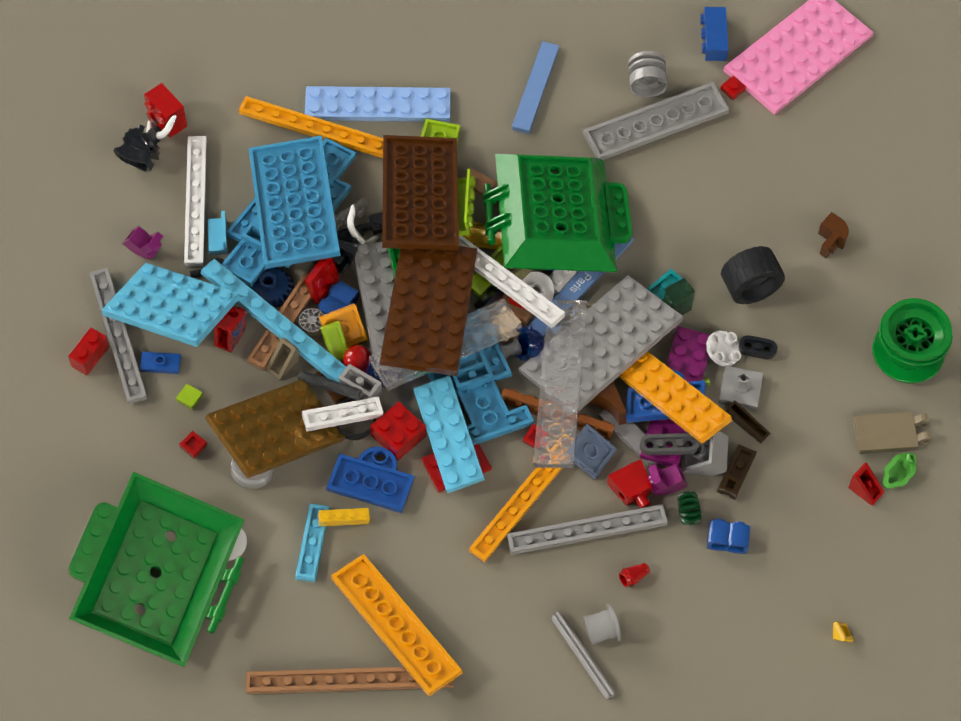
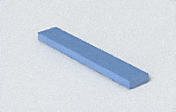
(535, 87)

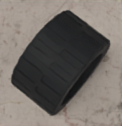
(752, 275)

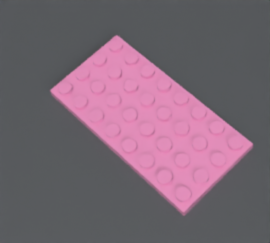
(798, 52)

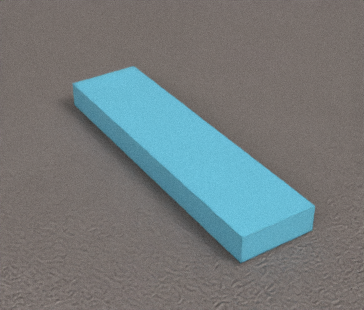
(311, 545)

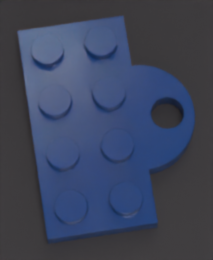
(642, 410)
(371, 479)

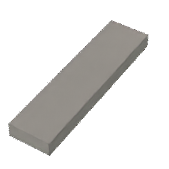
(628, 433)

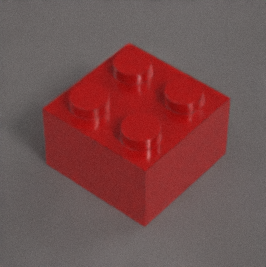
(162, 106)
(398, 430)

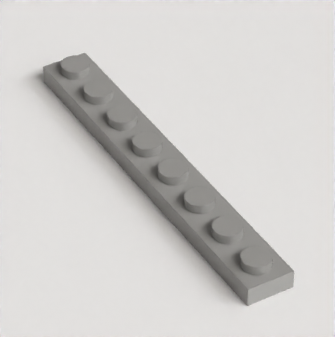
(118, 339)
(586, 529)

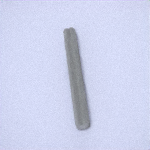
(583, 655)

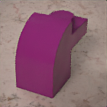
(143, 243)
(666, 480)

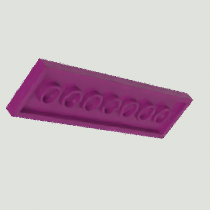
(690, 358)

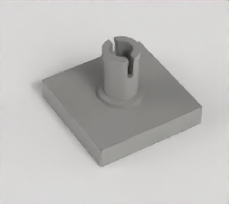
(741, 386)

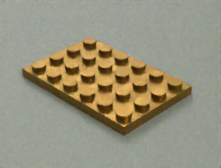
(271, 429)

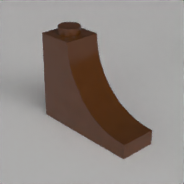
(610, 400)

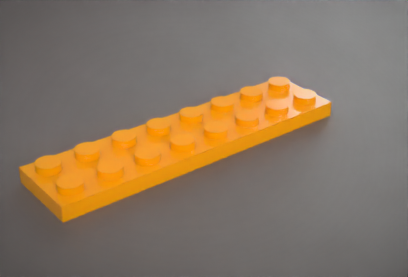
(675, 397)
(396, 625)

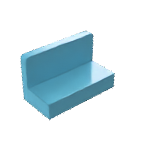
(217, 235)

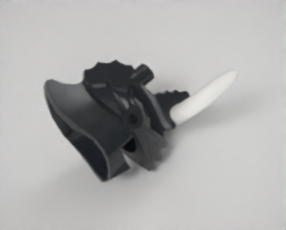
(142, 146)
(348, 243)

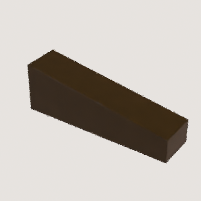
(747, 421)

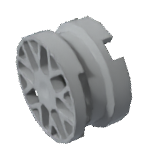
(310, 322)

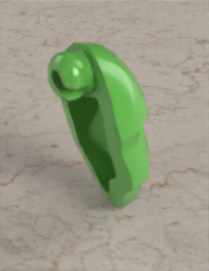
(899, 470)

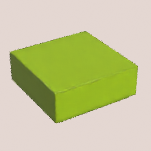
(189, 396)

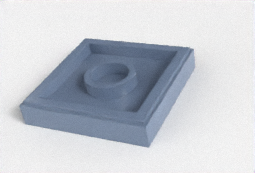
(592, 451)

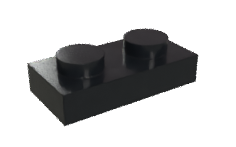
(491, 296)

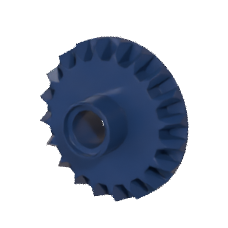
(280, 287)

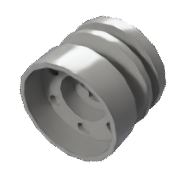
(647, 74)

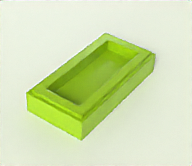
(334, 339)

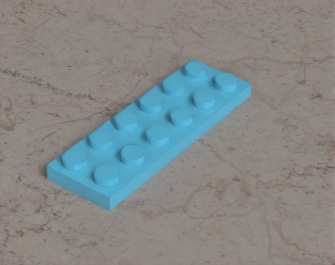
(448, 434)

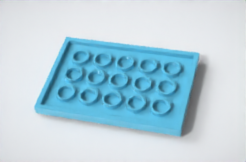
(171, 304)

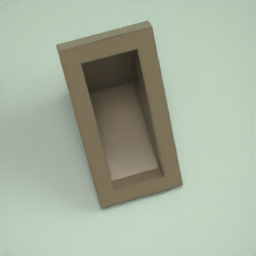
(283, 359)

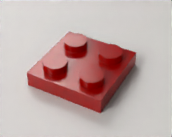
(321, 279)

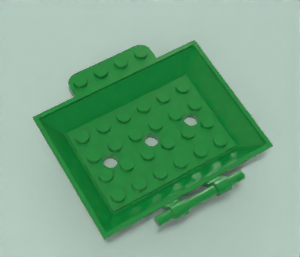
(590, 213)
(131, 540)

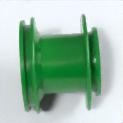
(916, 325)

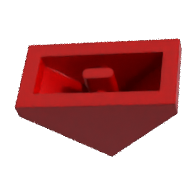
(866, 485)

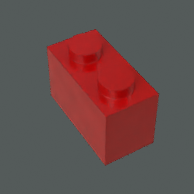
(88, 351)

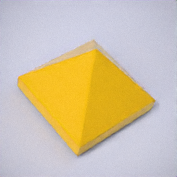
(842, 632)

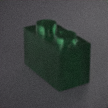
(680, 296)

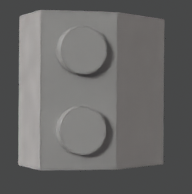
(709, 458)

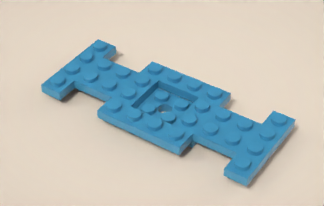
(482, 398)

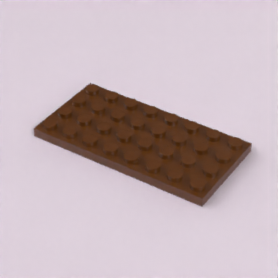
(420, 193)
(429, 310)

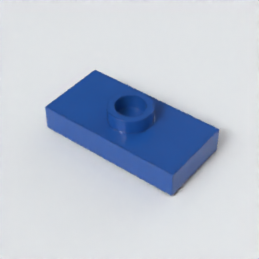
(160, 362)

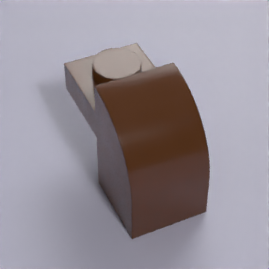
(836, 233)

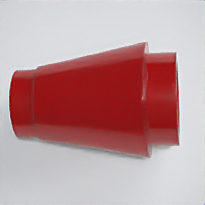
(633, 574)

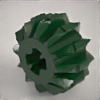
(689, 508)

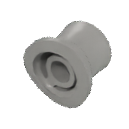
(602, 626)

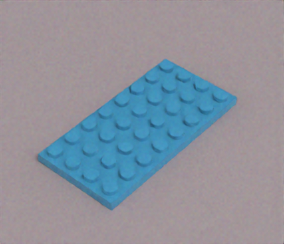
(293, 202)

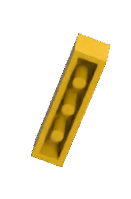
(343, 517)

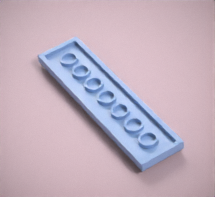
(378, 103)

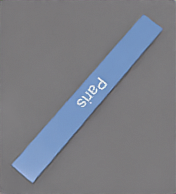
(579, 286)

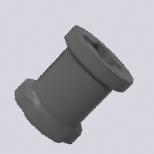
(511, 348)

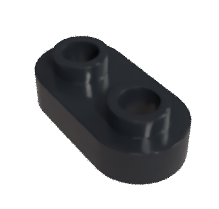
(757, 346)

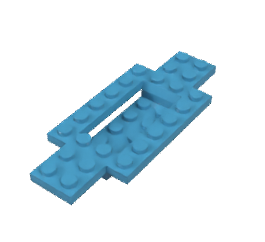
(247, 257)

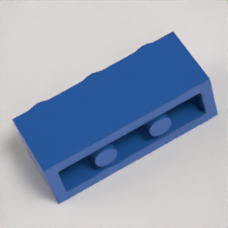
(714, 33)

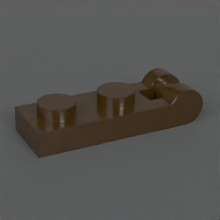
(737, 471)

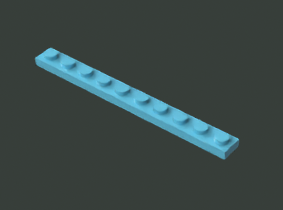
(275, 321)

